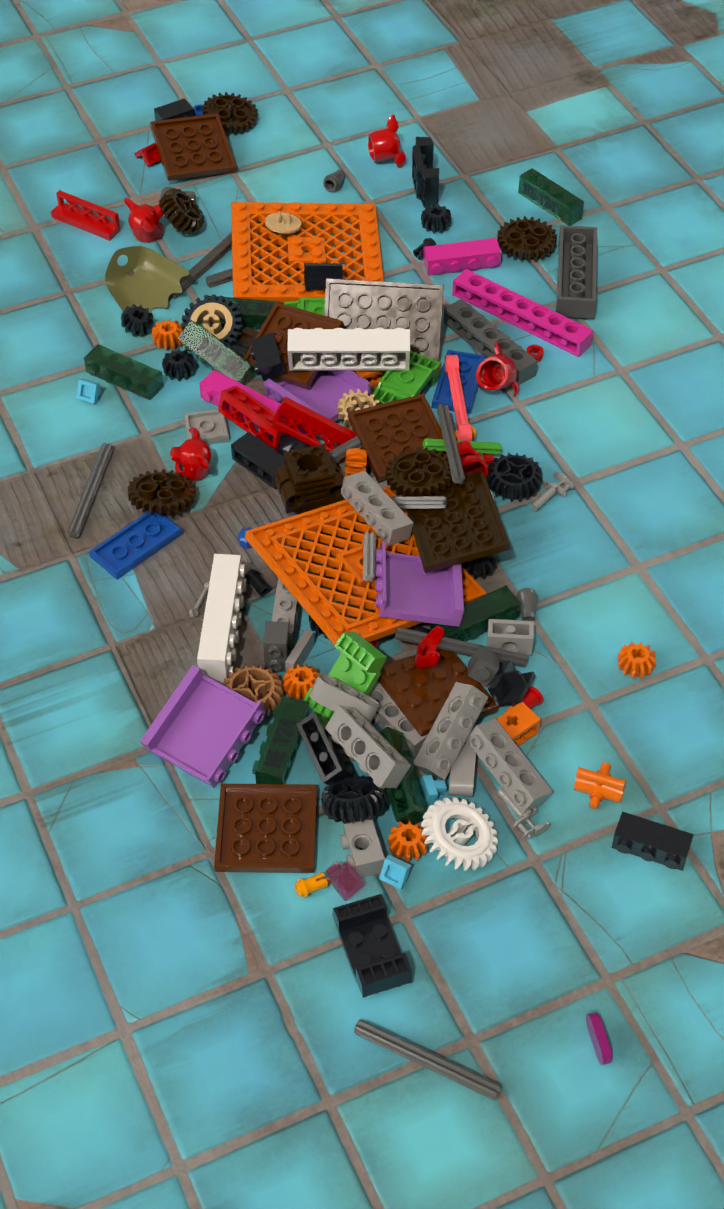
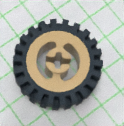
(209, 312)

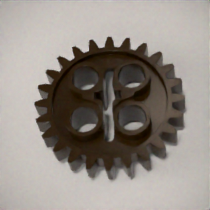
(241, 111)
(527, 238)
(419, 473)
(162, 492)

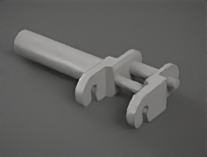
(552, 489)
(524, 818)

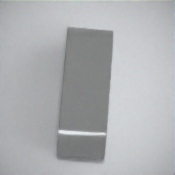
(332, 693)
(463, 772)

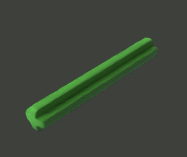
(483, 447)

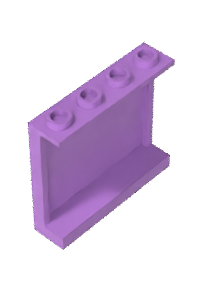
(322, 393)
(416, 595)
(203, 727)

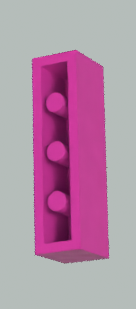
(461, 256)

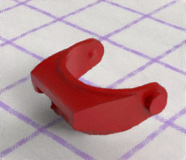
(428, 646)

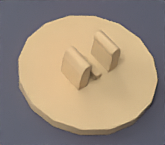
(283, 223)

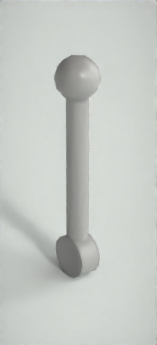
(194, 612)

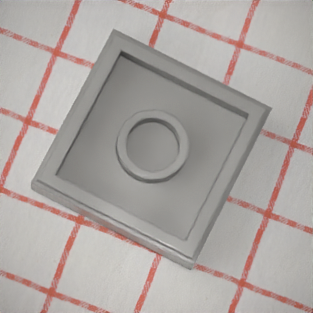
(210, 425)

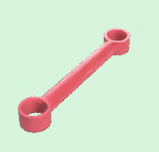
(452, 370)

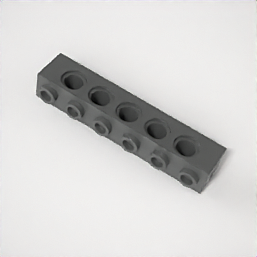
(483, 335)

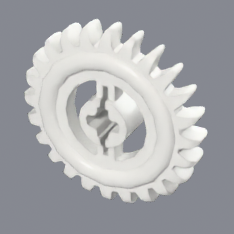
(453, 842)

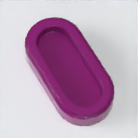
(599, 1038)

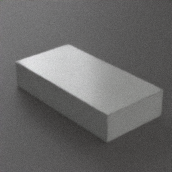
(301, 650)

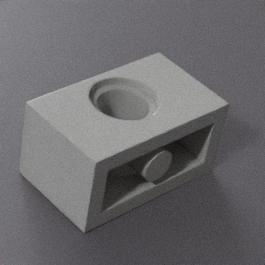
(511, 635)
(363, 835)

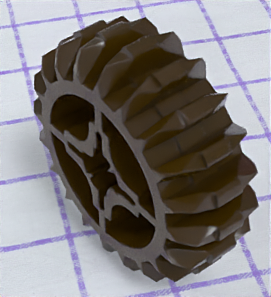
(181, 211)

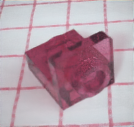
(344, 879)

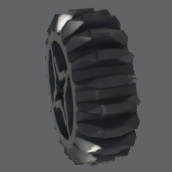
(514, 477)
(353, 799)

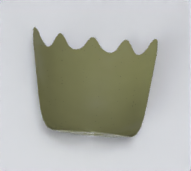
(152, 281)

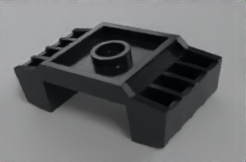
(423, 174)
(371, 946)

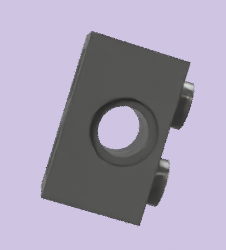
(276, 645)

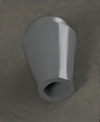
(333, 181)
(528, 603)

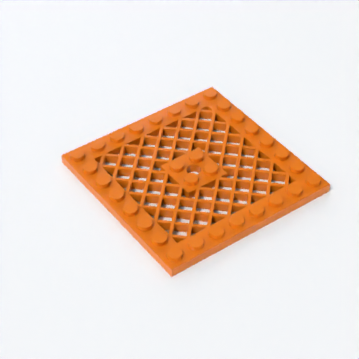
(248, 213)
(302, 585)

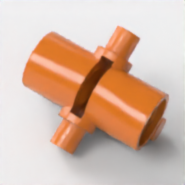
(599, 785)

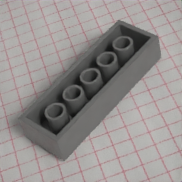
(577, 271)

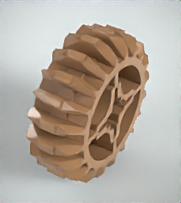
(257, 681)

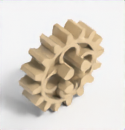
(349, 402)

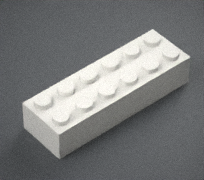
(348, 349)
(222, 617)

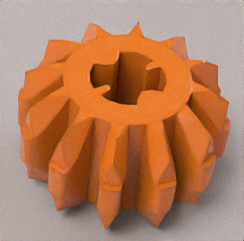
(166, 334)
(355, 461)
(636, 660)
(299, 681)
(407, 841)

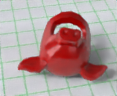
(386, 144)
(145, 221)
(498, 372)
(194, 456)
(472, 459)

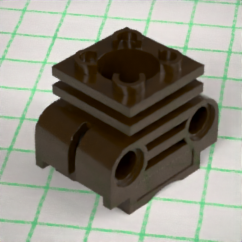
(308, 480)

